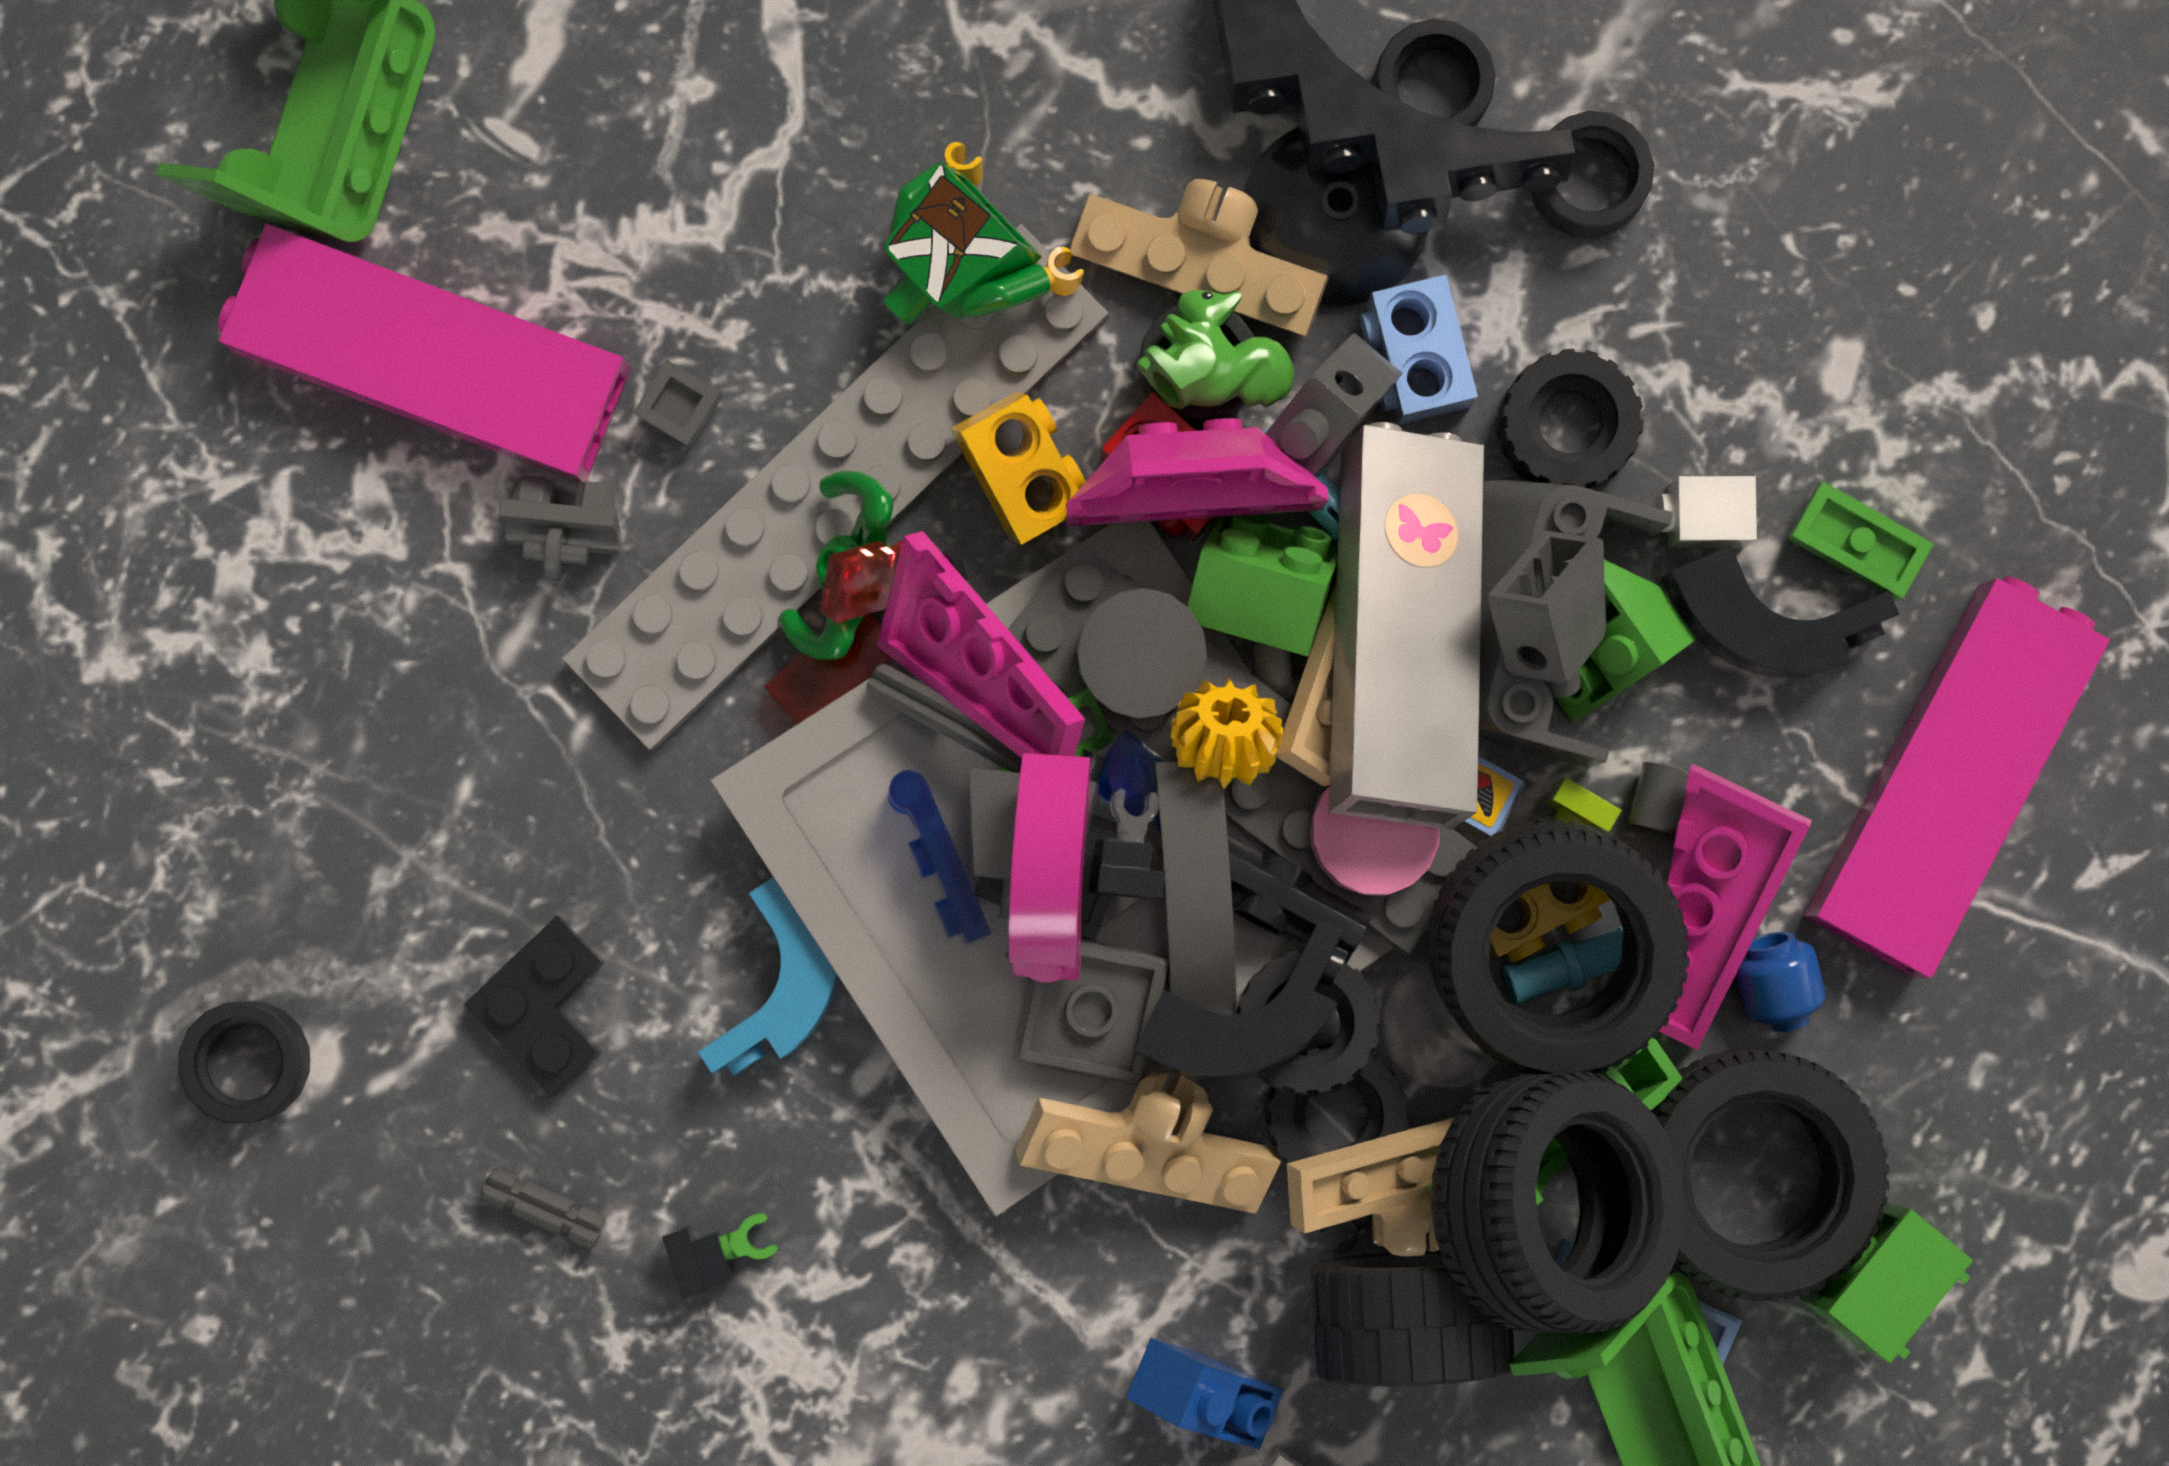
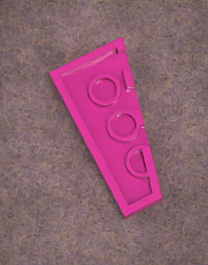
(969, 657)

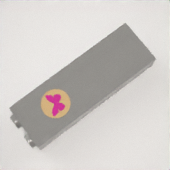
(1407, 628)

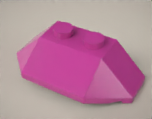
(1195, 476)

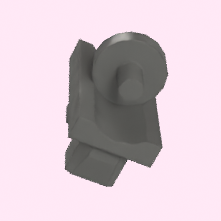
(559, 531)

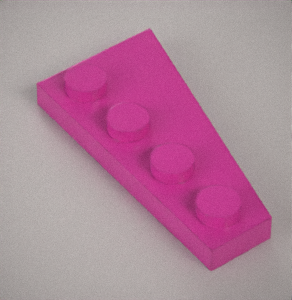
(1725, 875)

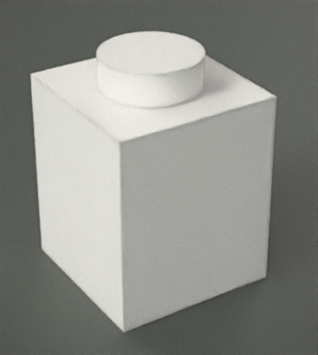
(1711, 511)

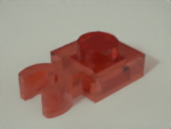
(859, 581)

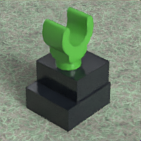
(705, 1260)

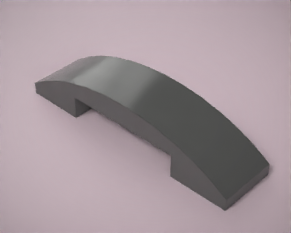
(1197, 888)

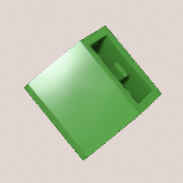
(1264, 581)

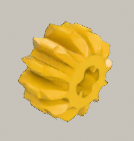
(1226, 733)

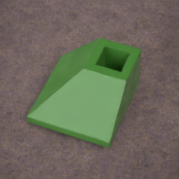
(1638, 638)

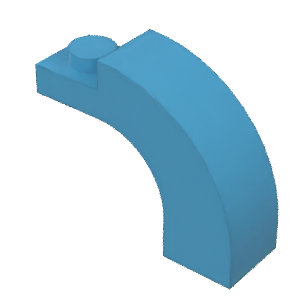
(798, 1001)

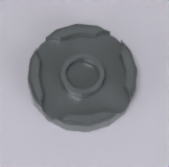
(1141, 652)

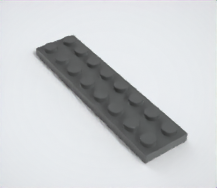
(1277, 804)

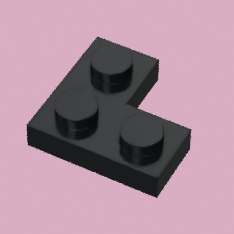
(523, 1007)

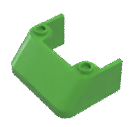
(337, 122)
(1654, 1383)

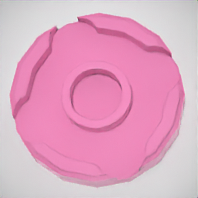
(1370, 853)

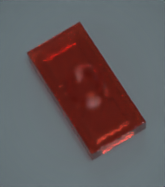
(812, 683)

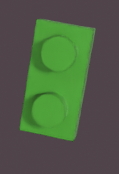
(1860, 541)

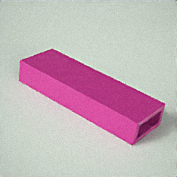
(423, 353)
(1957, 776)

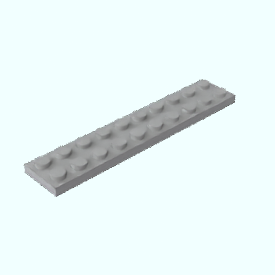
(760, 551)

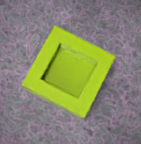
(1581, 805)

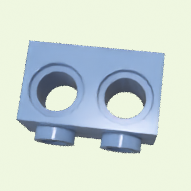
(1436, 348)

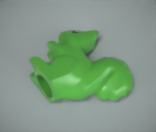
(1205, 367)

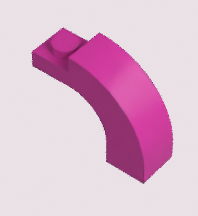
(1048, 867)

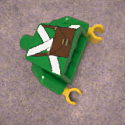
(963, 248)

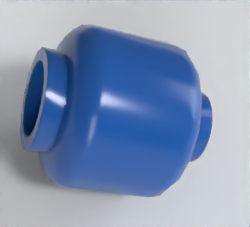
(1780, 981)

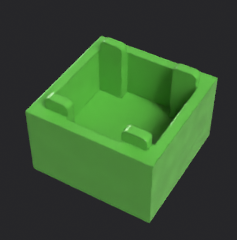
(1892, 1285)

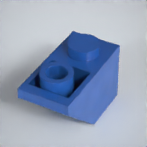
(1204, 1394)

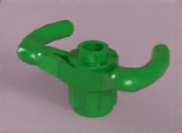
(868, 528)

